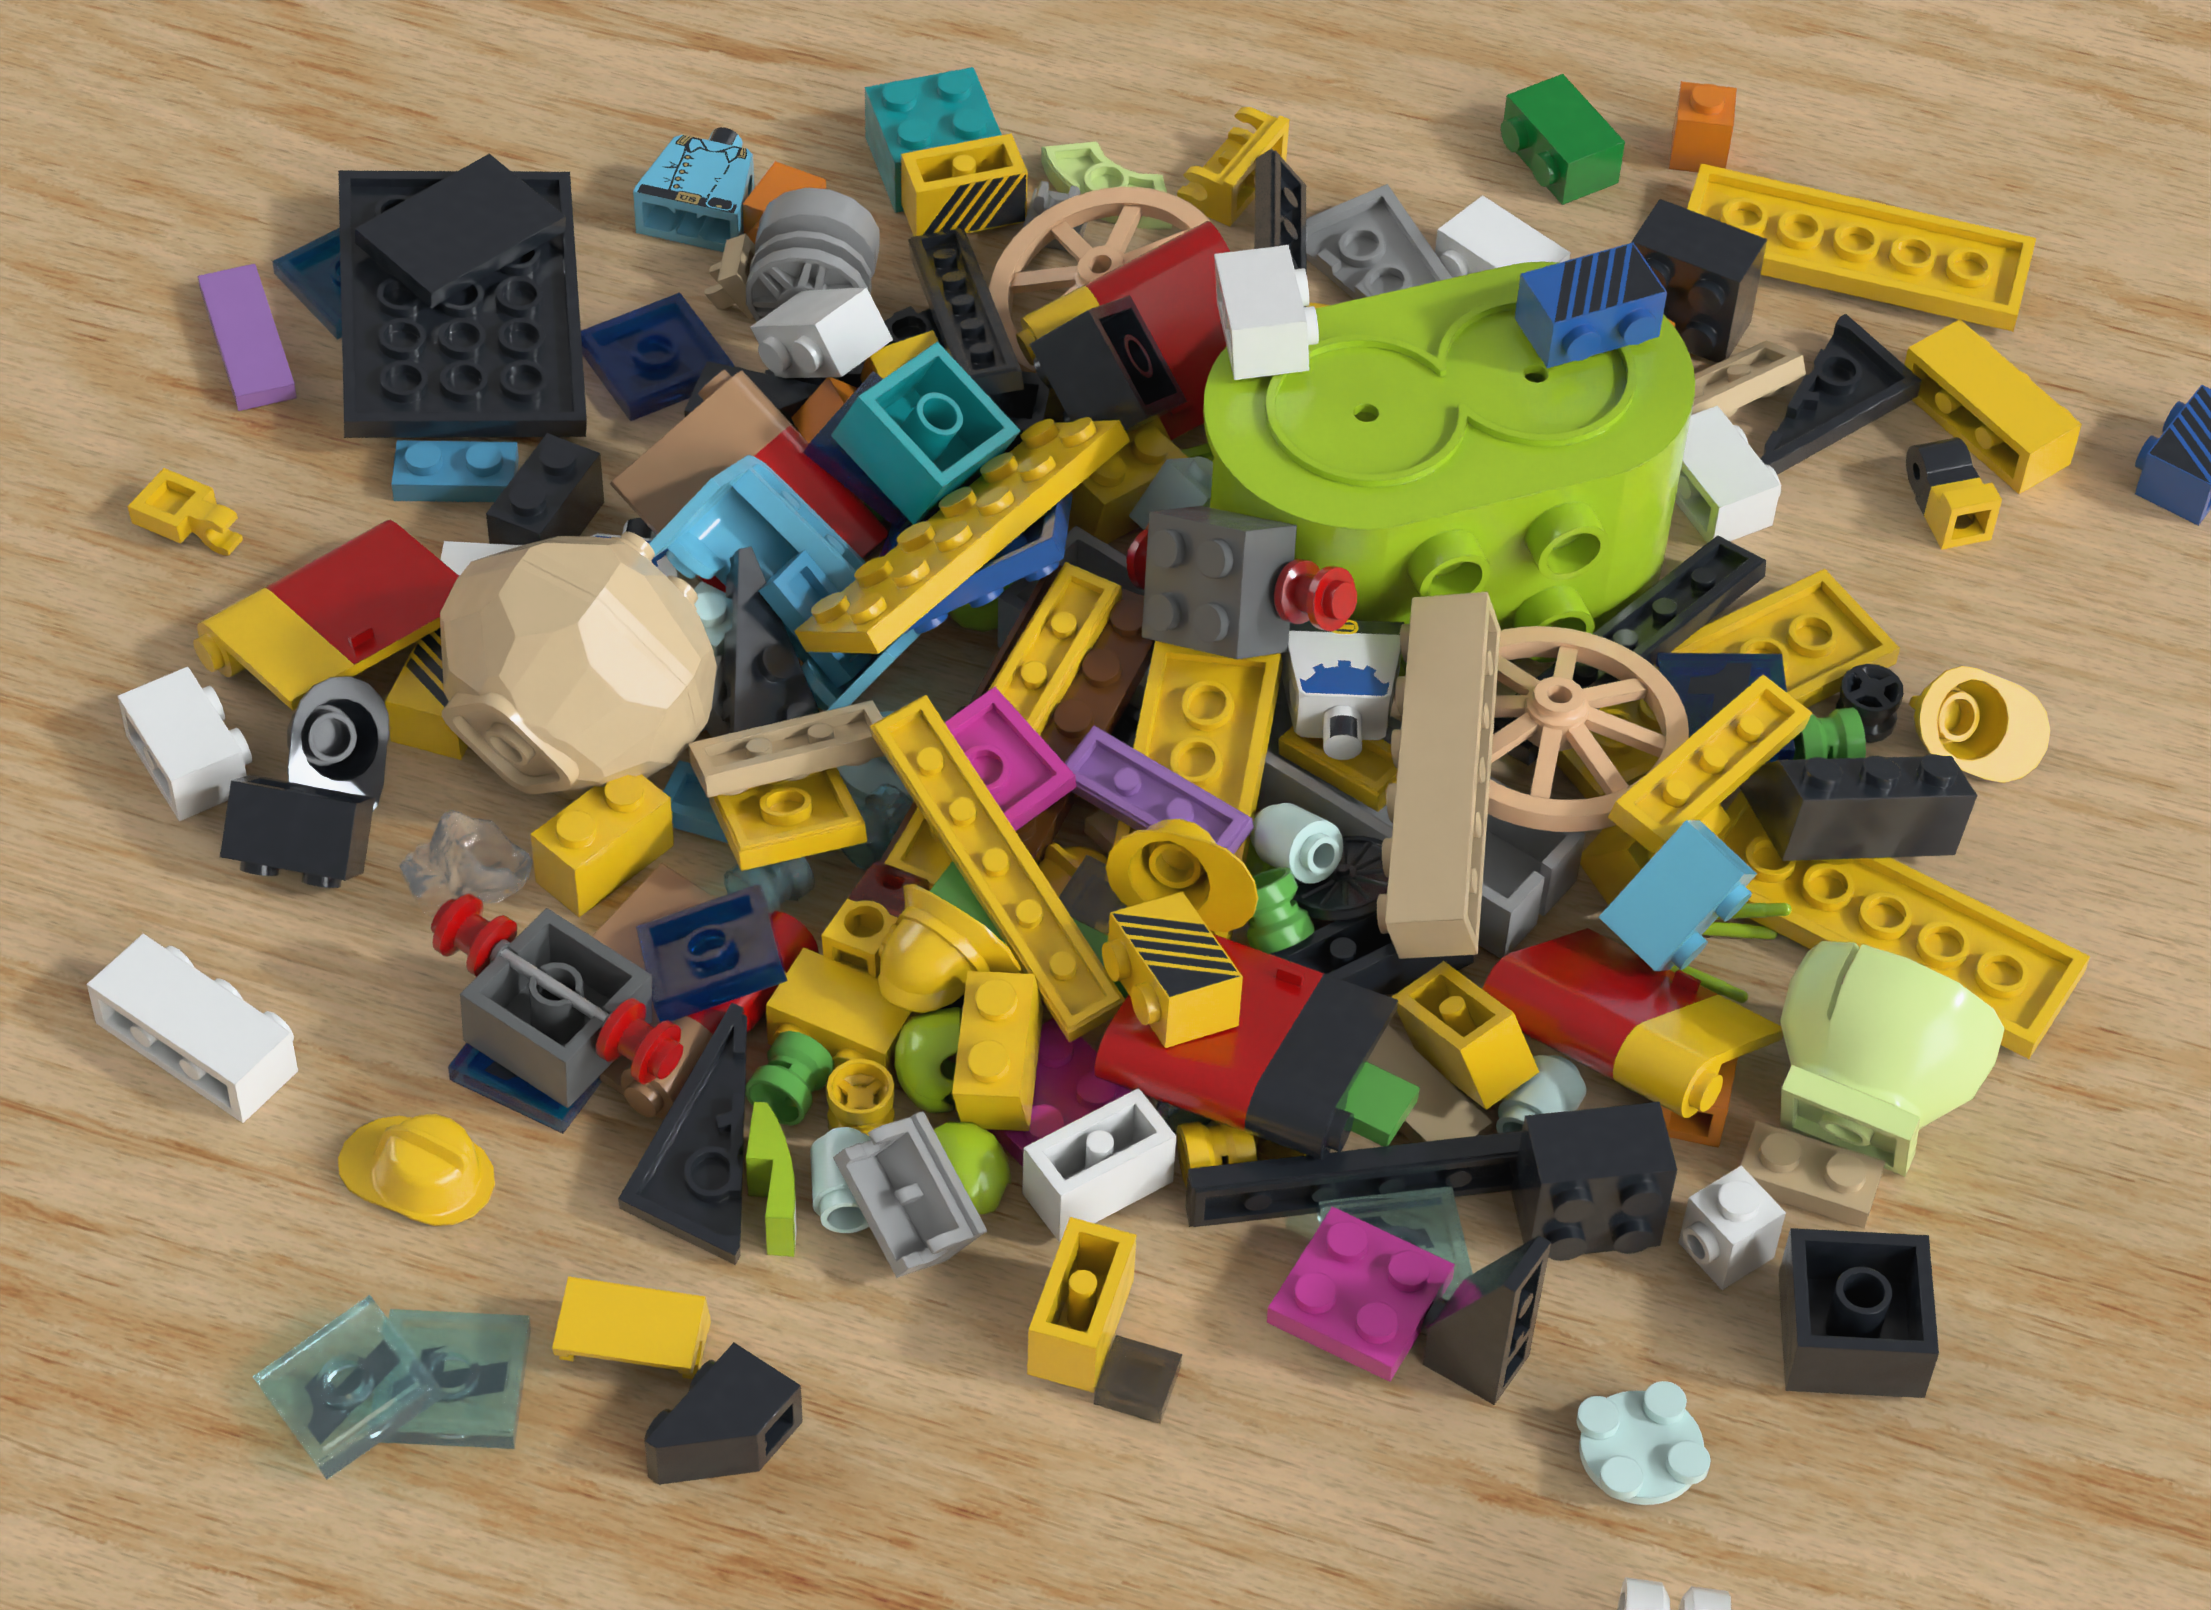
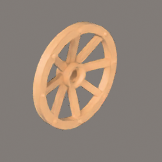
(1058, 224)
(1559, 715)

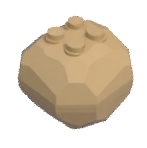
(574, 663)

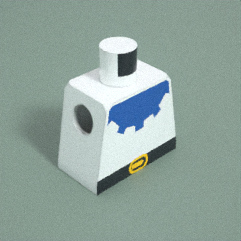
(1342, 682)

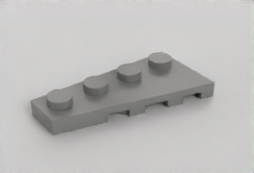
(1371, 246)

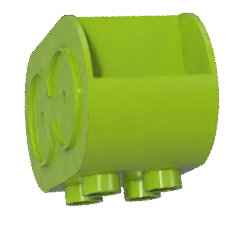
(1458, 463)

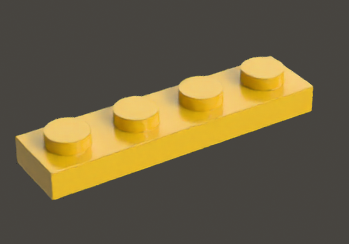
(1710, 764)

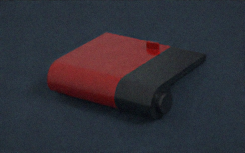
(1273, 1074)

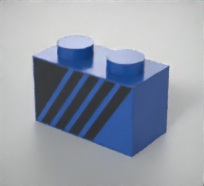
(1590, 305)
(2179, 462)

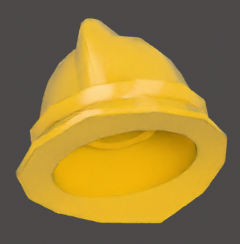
(933, 950)

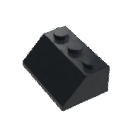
(1861, 806)

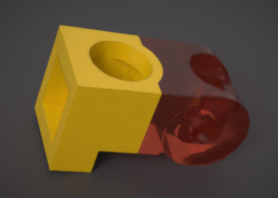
(867, 916)

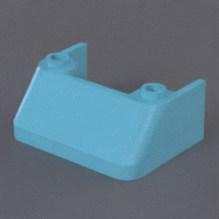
(760, 510)

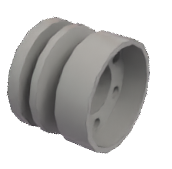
(810, 244)

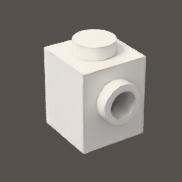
(1731, 1227)

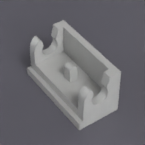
(910, 1195)

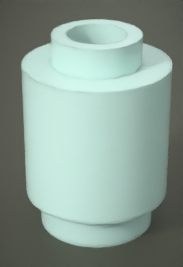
(1297, 840)
(1552, 1090)
(829, 1189)

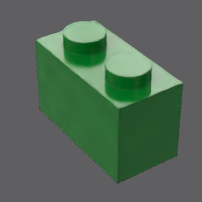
(1562, 139)

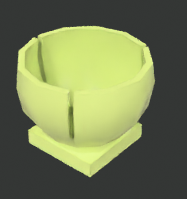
(1880, 1049)

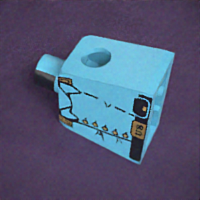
(696, 190)

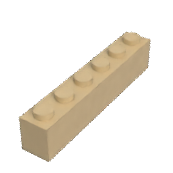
(1441, 777)

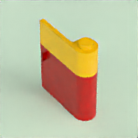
(1178, 304)
(331, 614)
(1626, 1020)

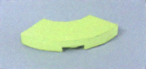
(1091, 170)

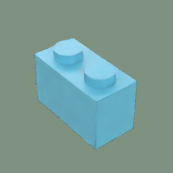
(1679, 897)

